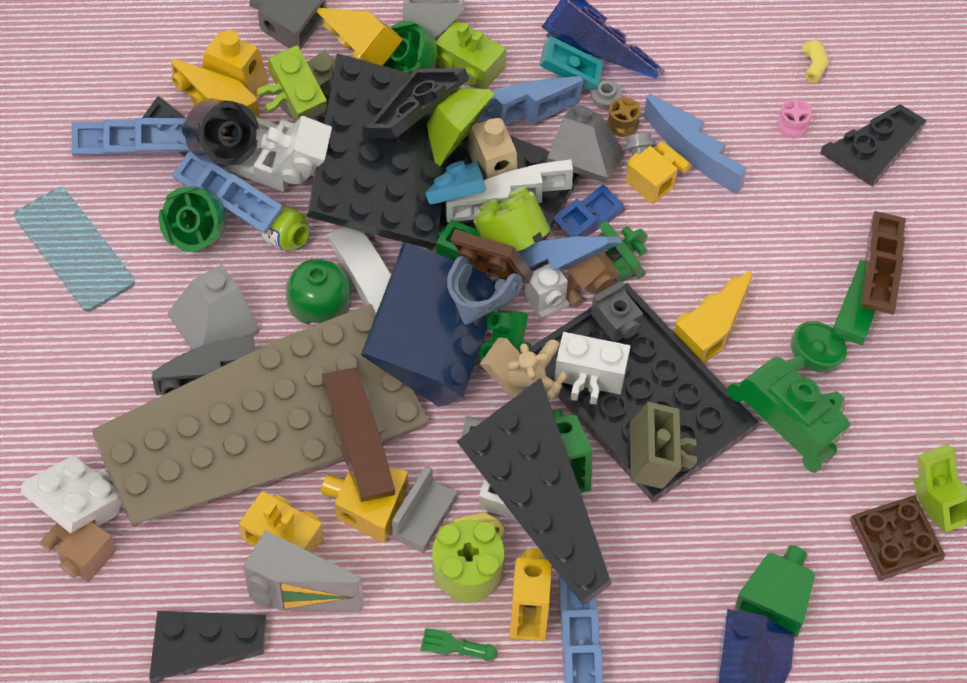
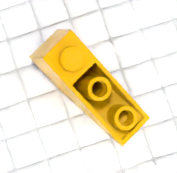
(363, 32)
(206, 84)
(710, 325)

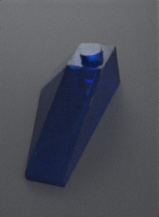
(584, 29)

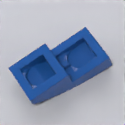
(586, 216)

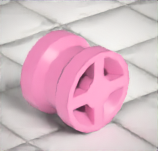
(800, 112)

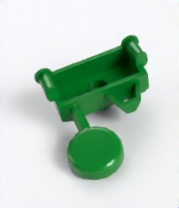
(794, 402)

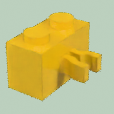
(282, 520)

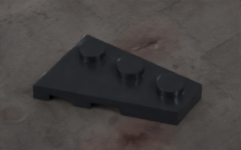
(414, 99)
(877, 145)
(203, 639)

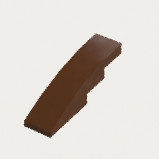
(883, 263)
(358, 435)

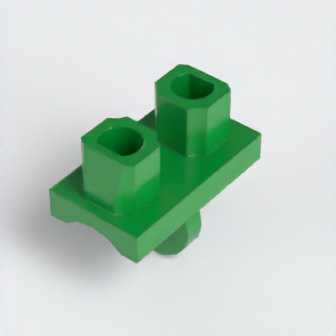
(633, 241)
(506, 325)

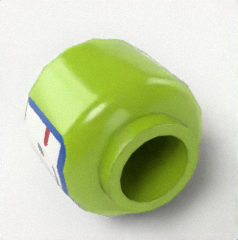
(288, 230)

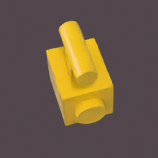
(655, 171)

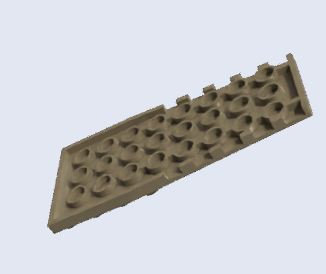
(249, 422)

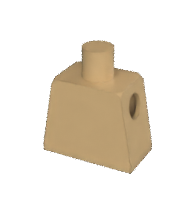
(491, 144)

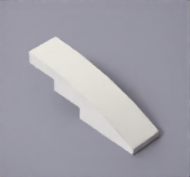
(536, 178)
(361, 264)

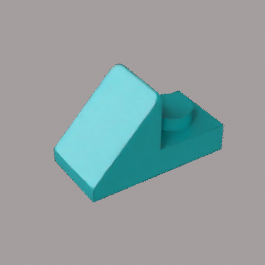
(570, 62)

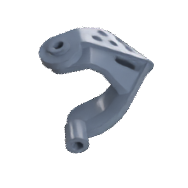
(469, 308)

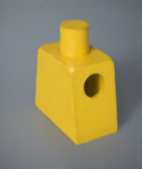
(236, 60)
(371, 516)
(530, 587)

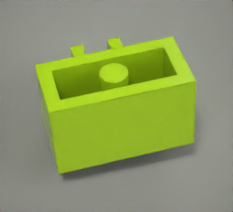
(471, 50)
(295, 84)

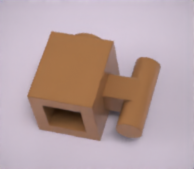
(590, 275)
(82, 550)

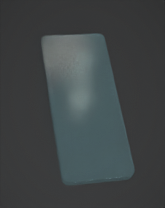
(74, 249)

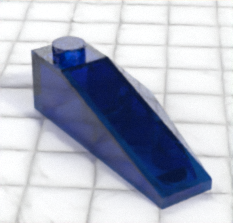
(753, 649)

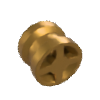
(629, 111)

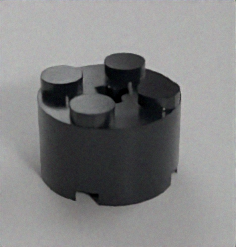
(221, 132)

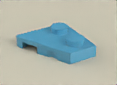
(456, 182)

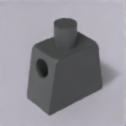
(289, 20)

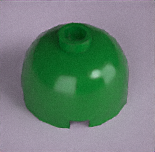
(415, 51)
(192, 218)
(318, 291)

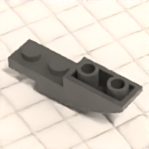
(200, 362)

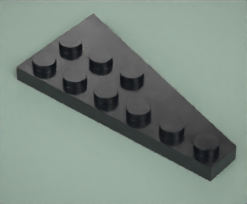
(532, 475)

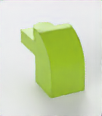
(940, 490)

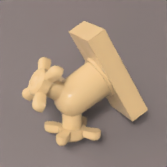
(518, 371)

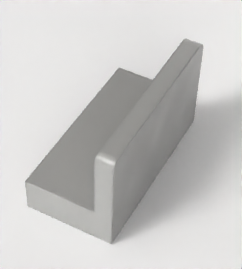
(422, 511)

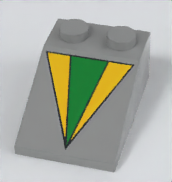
(298, 580)

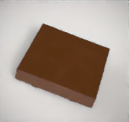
(491, 256)
(897, 538)

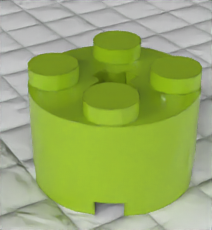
(512, 220)
(473, 542)

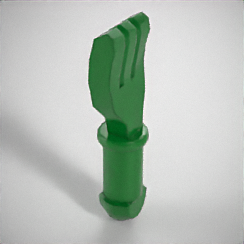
(444, 643)

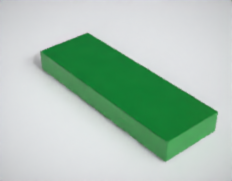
(853, 320)

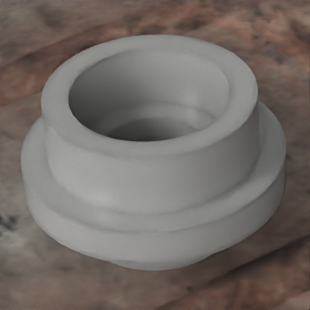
(603, 100)
(638, 143)

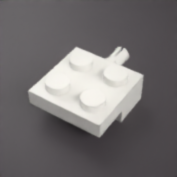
(261, 162)
(73, 494)

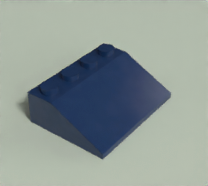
(420, 329)

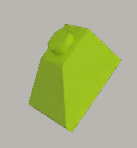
(453, 119)

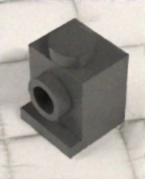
(616, 312)

